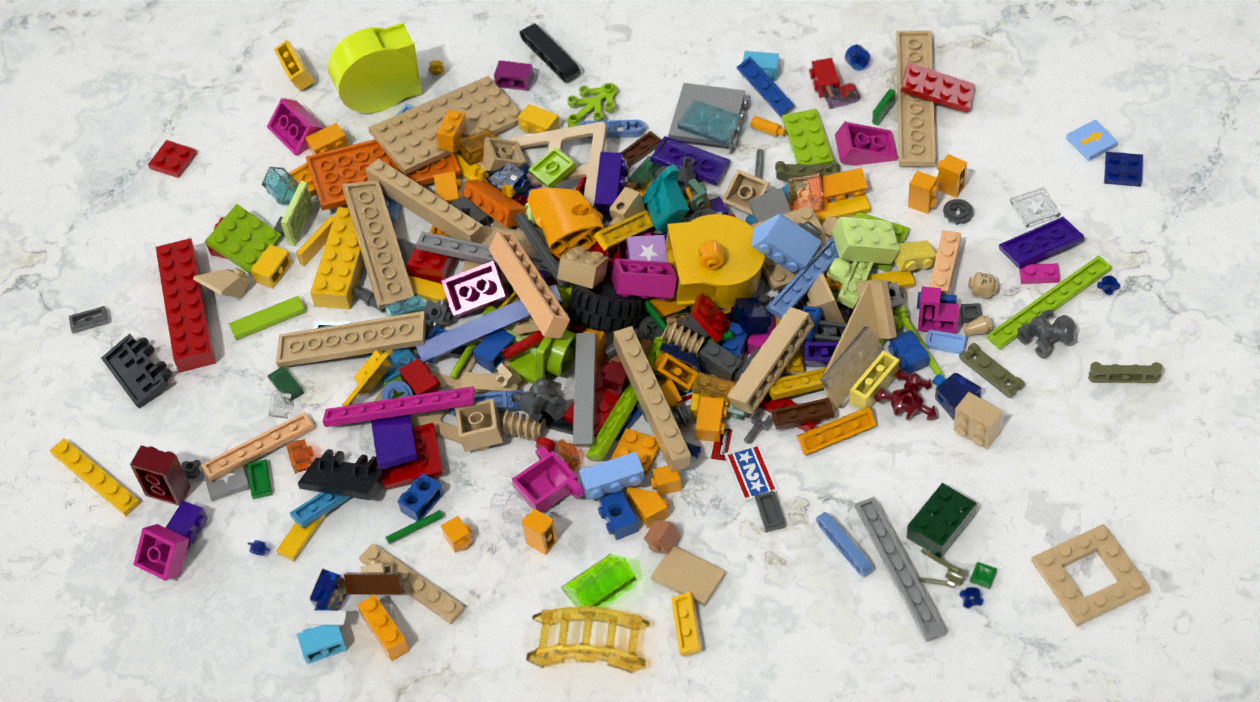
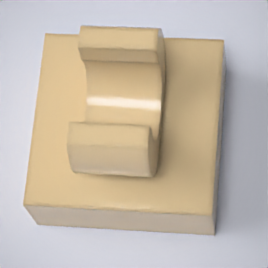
(508, 374)

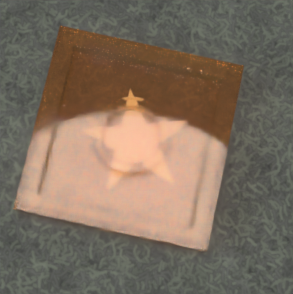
(806, 191)

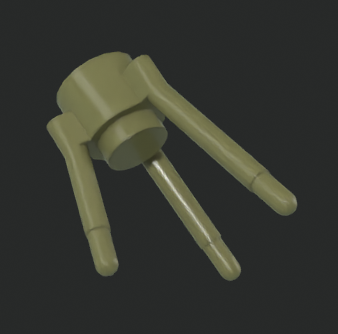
(954, 574)

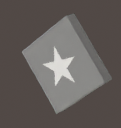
(228, 484)

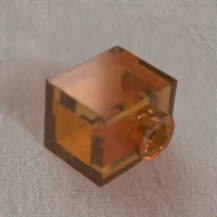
(300, 455)

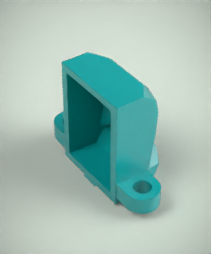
(665, 199)

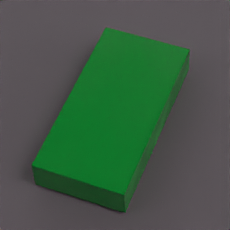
(883, 107)
(259, 479)

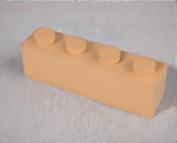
(945, 261)

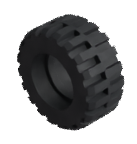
(603, 308)

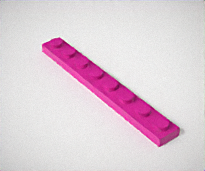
(399, 406)

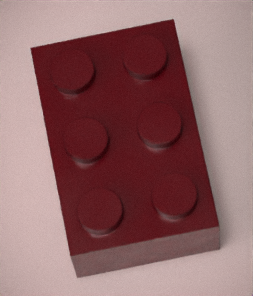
(160, 475)

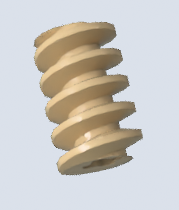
(682, 338)
(522, 427)

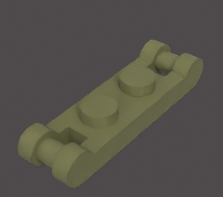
(786, 171)
(991, 370)
(1125, 373)

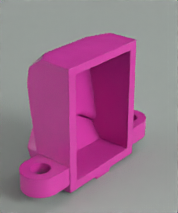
(546, 481)

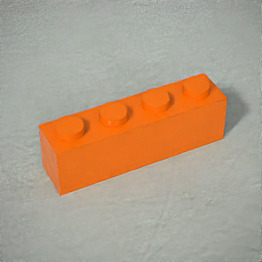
(493, 202)

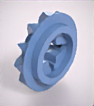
(399, 386)

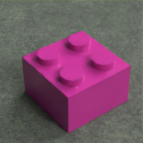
(161, 552)

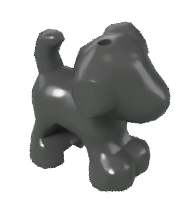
(1062, 330)
(541, 398)

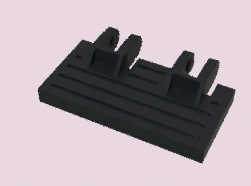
(135, 370)
(342, 478)

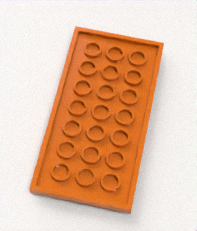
(349, 164)

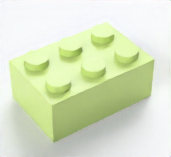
(865, 240)

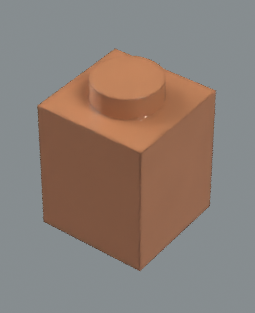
(661, 536)

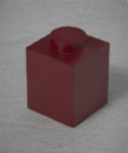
(615, 378)

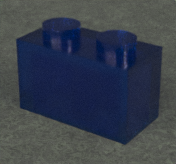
(751, 316)

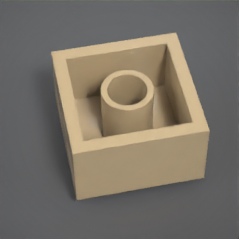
(582, 267)
(978, 420)
(479, 425)

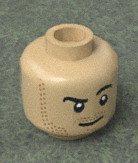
(983, 285)

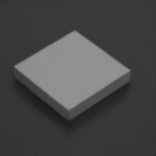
(769, 205)

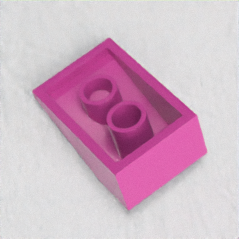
(864, 144)

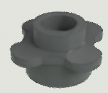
(194, 472)

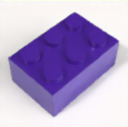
(610, 180)

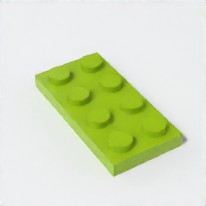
(807, 138)

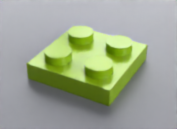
(552, 168)

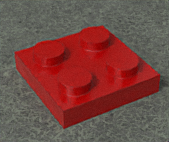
(172, 158)
(709, 316)

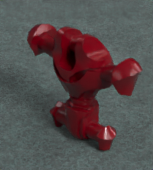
(908, 398)

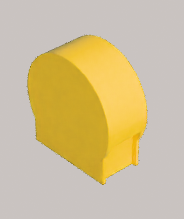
(734, 279)

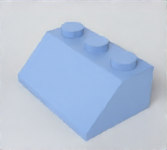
(785, 242)
(611, 476)

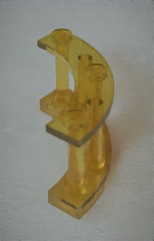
(585, 652)

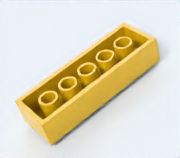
(339, 265)

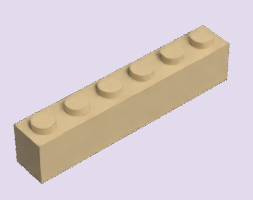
(770, 360)

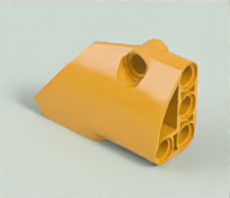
(565, 218)

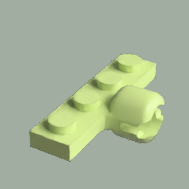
(847, 275)

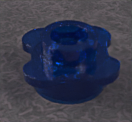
(1111, 282)
(258, 547)
(971, 592)

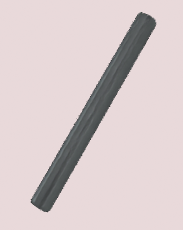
(540, 247)

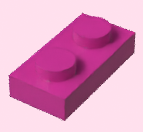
(1039, 273)

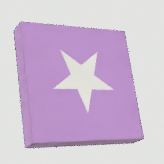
(647, 248)

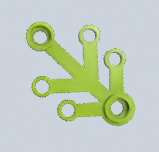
(606, 91)

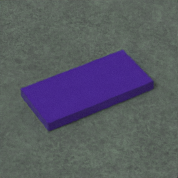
(706, 167)
(1041, 242)
(393, 441)

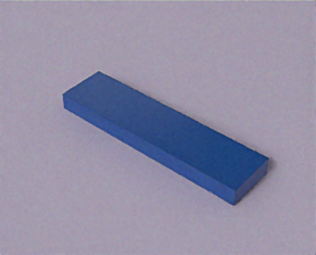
(765, 87)

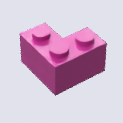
(936, 315)

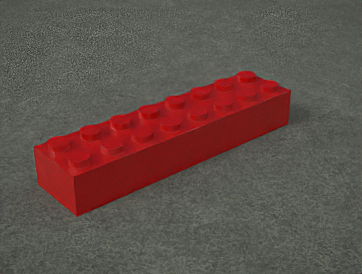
(185, 306)

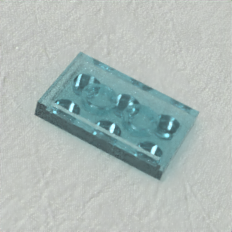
(709, 122)

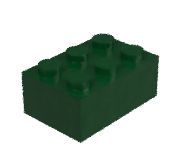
(941, 520)

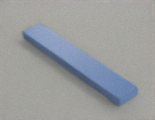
(803, 281)

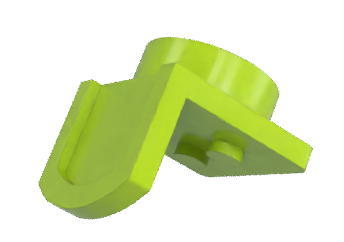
(552, 357)

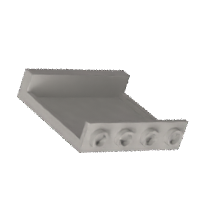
(723, 98)

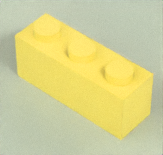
(877, 376)

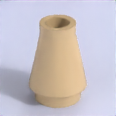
(978, 326)

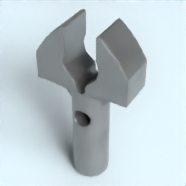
(766, 425)

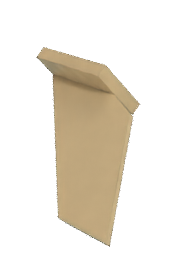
(871, 310)

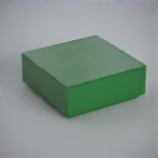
(983, 575)

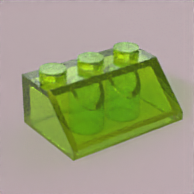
(600, 582)

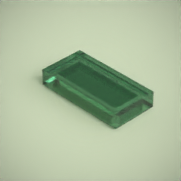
(644, 173)
(285, 383)

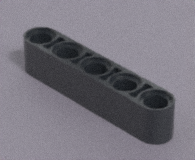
(549, 52)

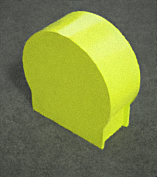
(375, 68)

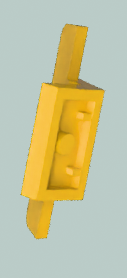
(370, 374)

